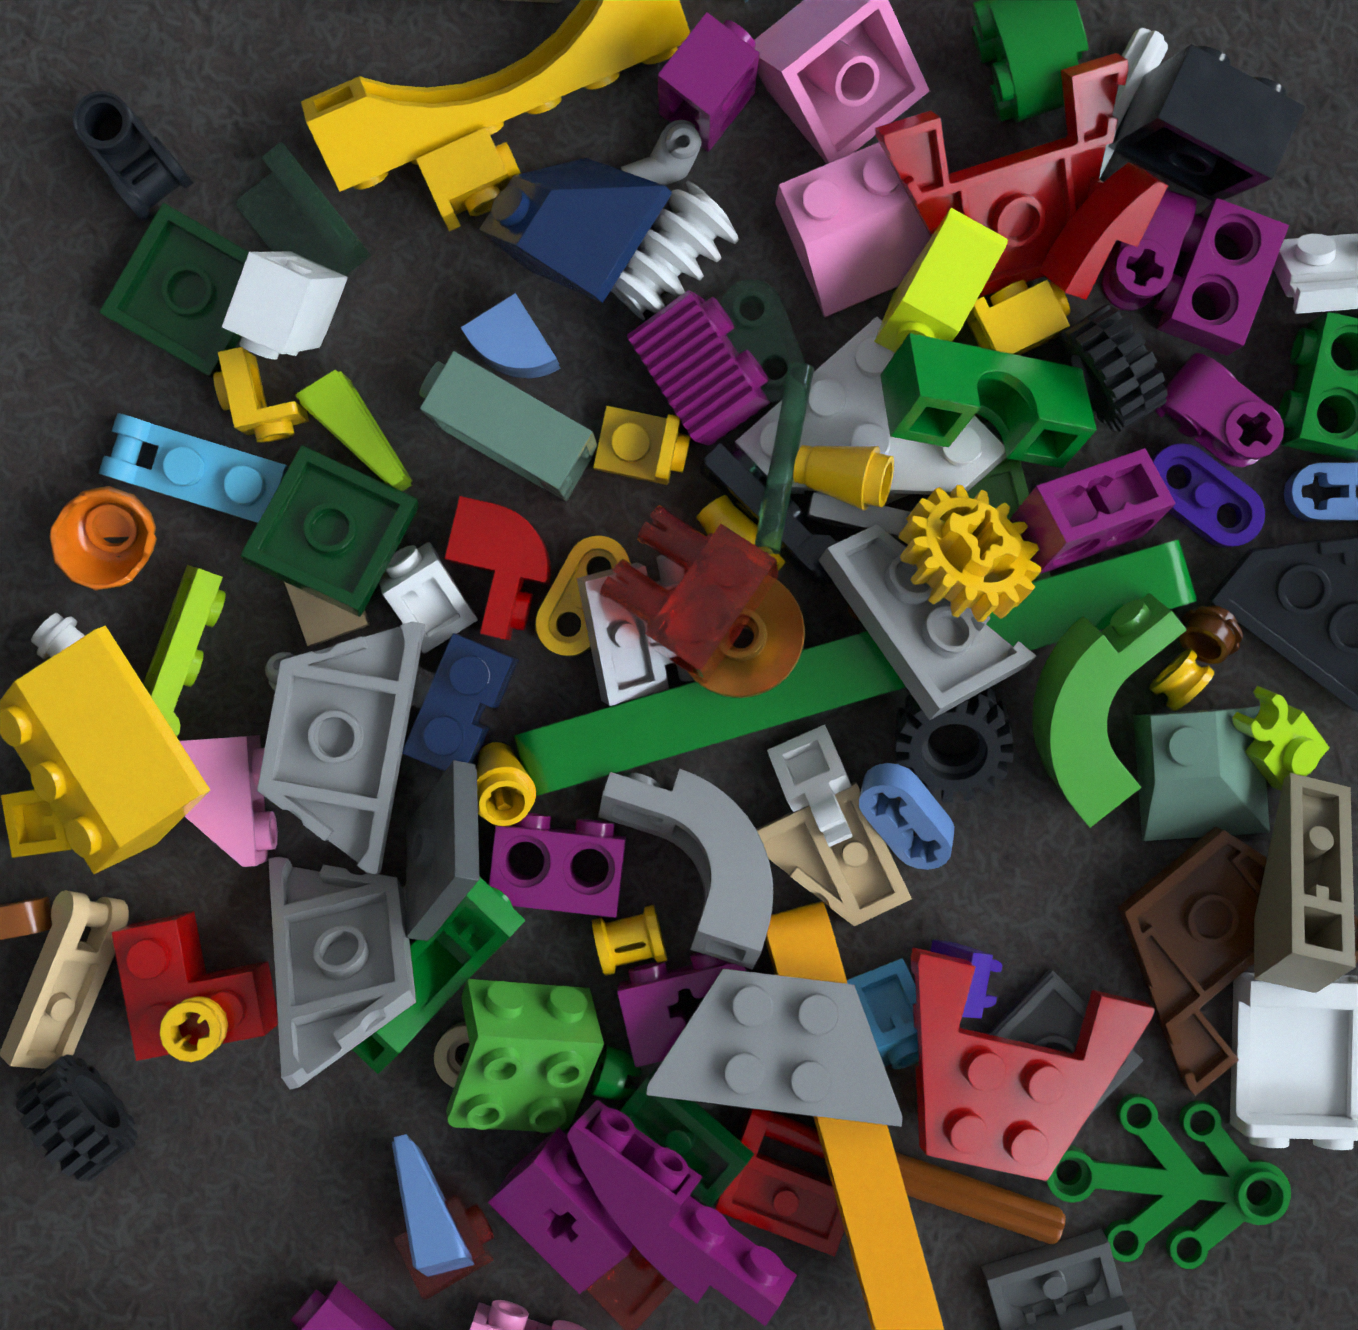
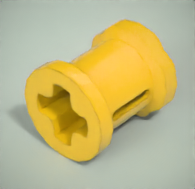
(629, 940)

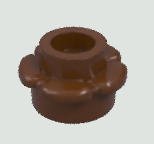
(1211, 633)

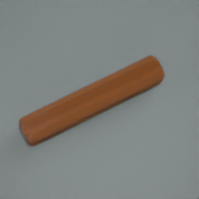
(981, 1200)

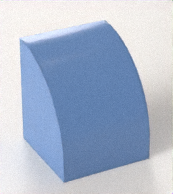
(511, 341)

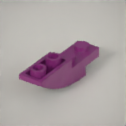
(651, 1203)

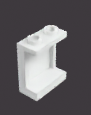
(1295, 1063)

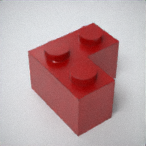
(164, 965)

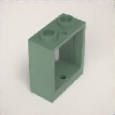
(507, 425)

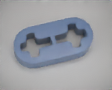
(1329, 476)
(898, 820)

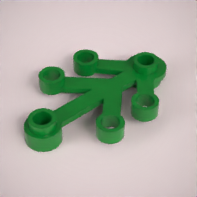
(1178, 1184)

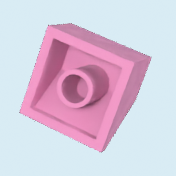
(839, 71)
(852, 228)

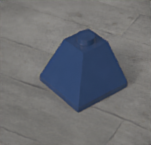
(575, 222)

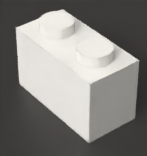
(283, 303)

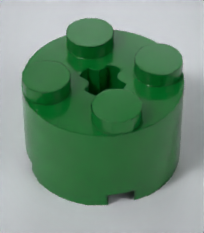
(1029, 50)

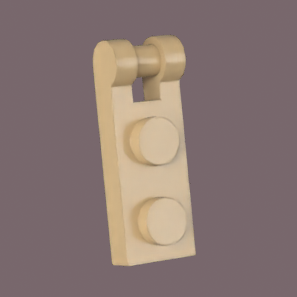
(64, 980)

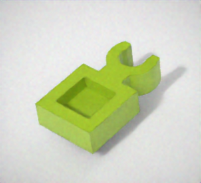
(1283, 739)

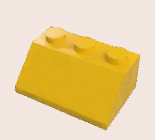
(100, 751)

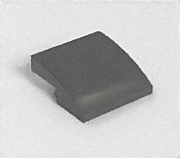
(1056, 1278)

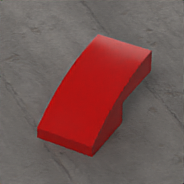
(1113, 212)

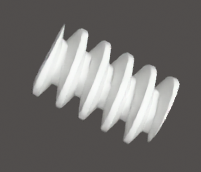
(673, 250)

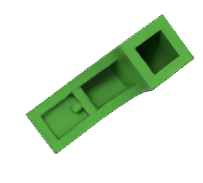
(1076, 698)

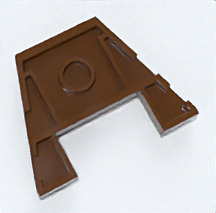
(1194, 939)

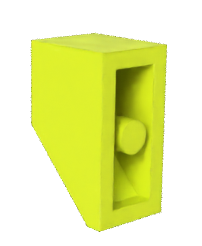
(942, 282)

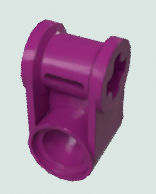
(1154, 255)
(1215, 406)

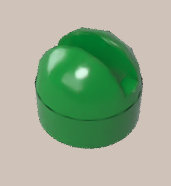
(611, 1081)

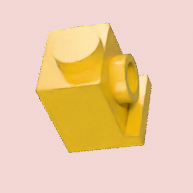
(467, 175)
(1020, 317)

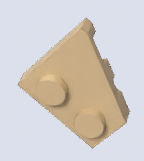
(851, 876)

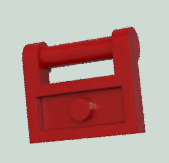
(779, 1194)

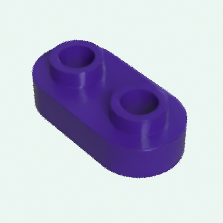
(1207, 489)

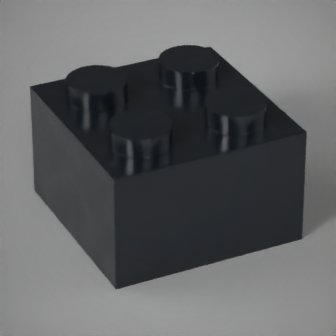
(1208, 124)

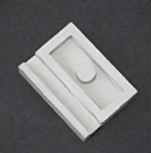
(1319, 272)

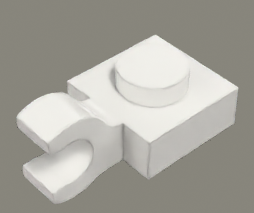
(812, 776)

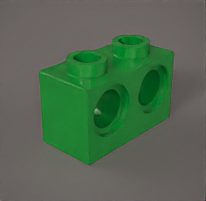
(1323, 382)

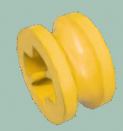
(1182, 680)
(179, 1046)

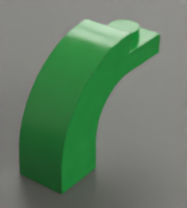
(443, 965)

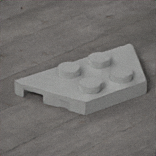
(342, 738)
(336, 961)
(780, 1050)

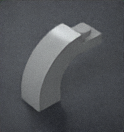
(720, 844)

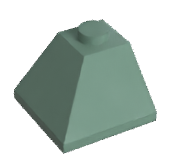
(1197, 775)

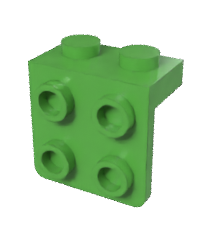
(524, 1056)

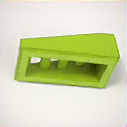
(343, 412)

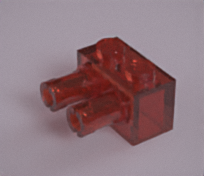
(711, 604)

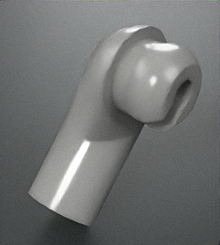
(671, 155)

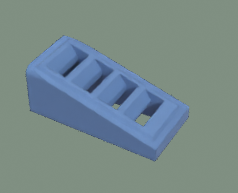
(431, 1231)

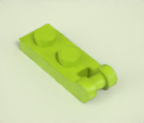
(176, 655)

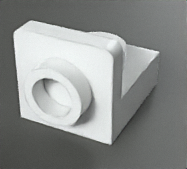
(426, 594)

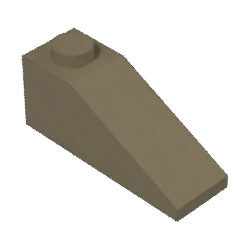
(1307, 889)

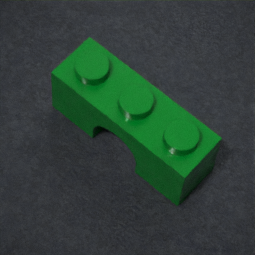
(1034, 404)

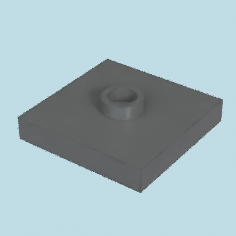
(442, 851)

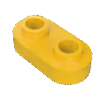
(565, 595)

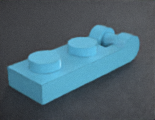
(193, 469)

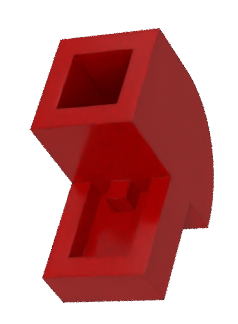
(507, 545)

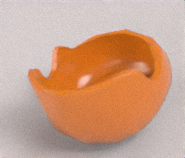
(80, 534)

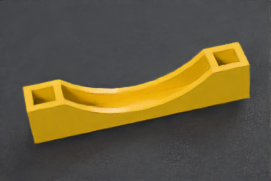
(379, 126)

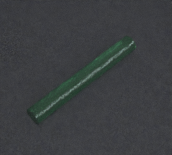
(783, 457)

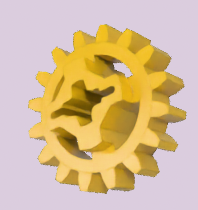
(969, 553)

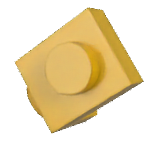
(242, 392)

